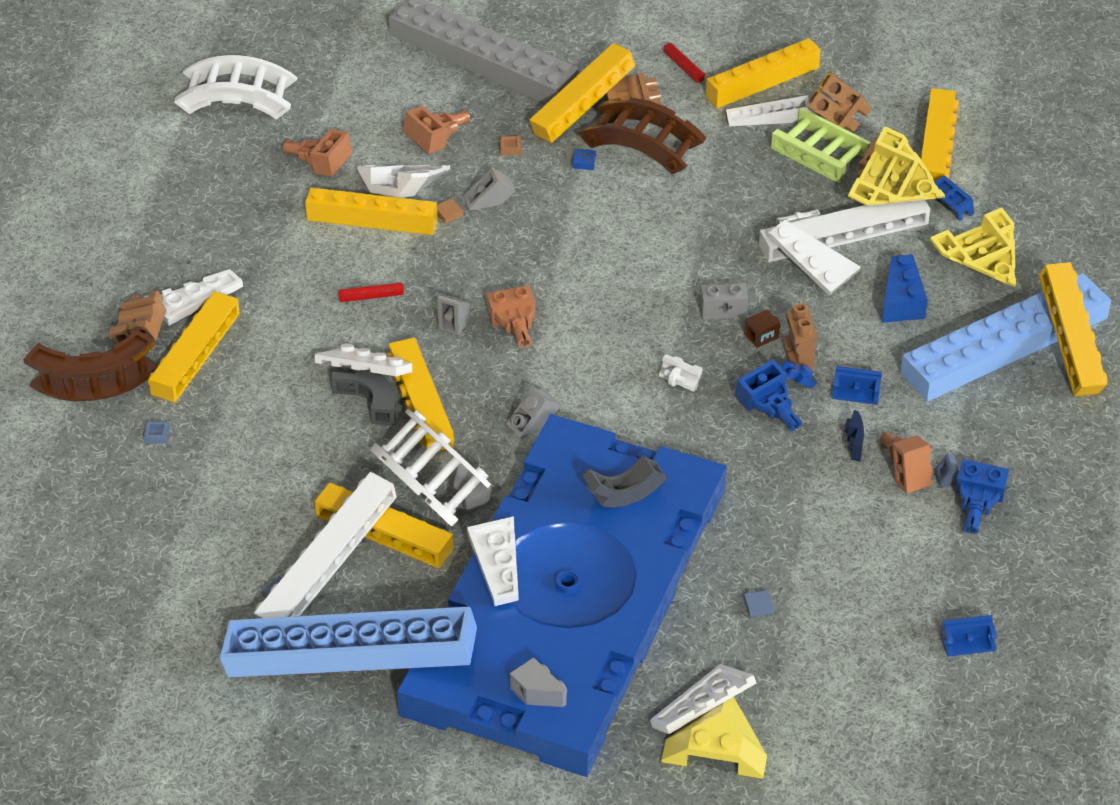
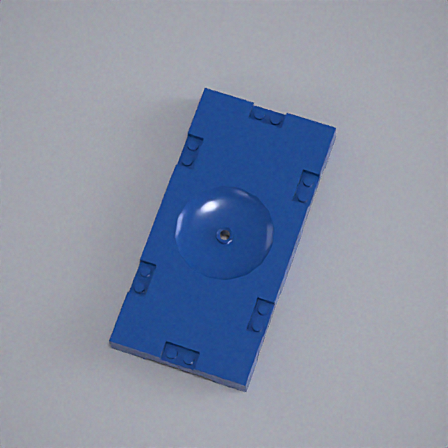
(587, 595)

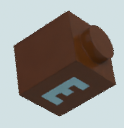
(762, 328)

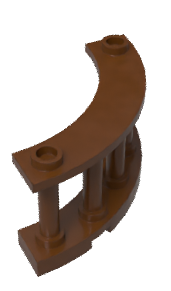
(646, 112)
(58, 369)

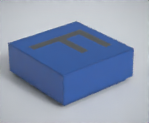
(584, 159)

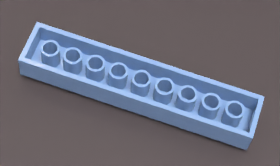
(992, 342)
(349, 642)

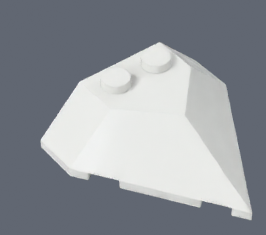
(399, 180)

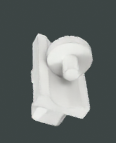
(680, 373)

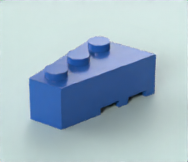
(904, 292)

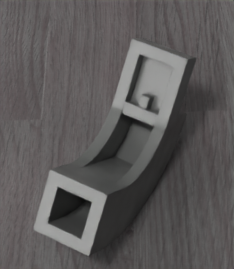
(373, 388)
(627, 487)

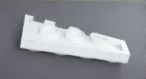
(816, 259)
(193, 295)
(364, 360)
(496, 556)
(703, 696)

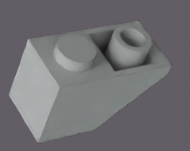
(533, 412)
(478, 496)
(537, 686)

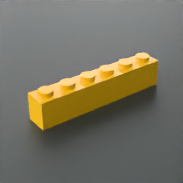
(762, 73)
(582, 92)
(939, 132)
(371, 211)
(1073, 329)
(193, 346)
(420, 391)
(394, 529)

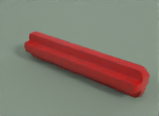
(684, 62)
(371, 292)

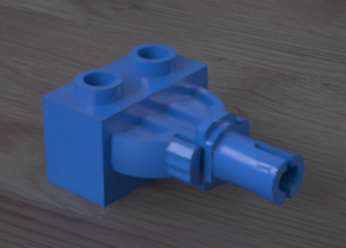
(767, 393)
(981, 487)

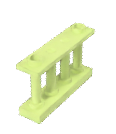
(813, 158)

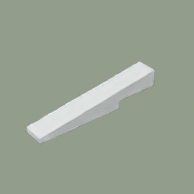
(770, 112)

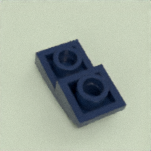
(855, 435)

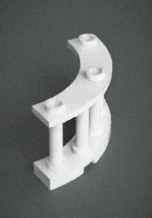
(234, 92)
(409, 474)

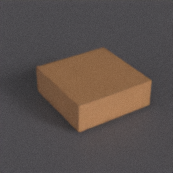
(510, 145)
(449, 211)

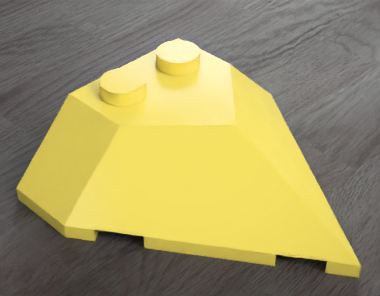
(894, 174)
(984, 248)
(718, 735)

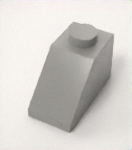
(489, 191)
(452, 314)

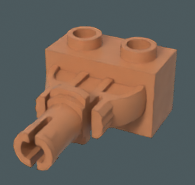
(430, 129)
(323, 154)
(513, 309)
(910, 460)

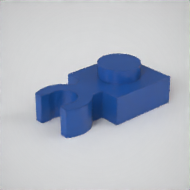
(801, 373)

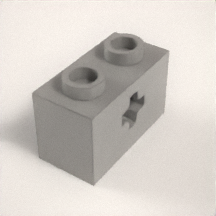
(724, 301)

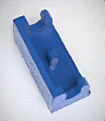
(955, 197)
(856, 385)
(968, 635)

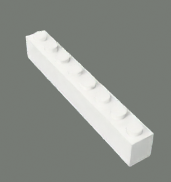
(853, 225)
(328, 549)

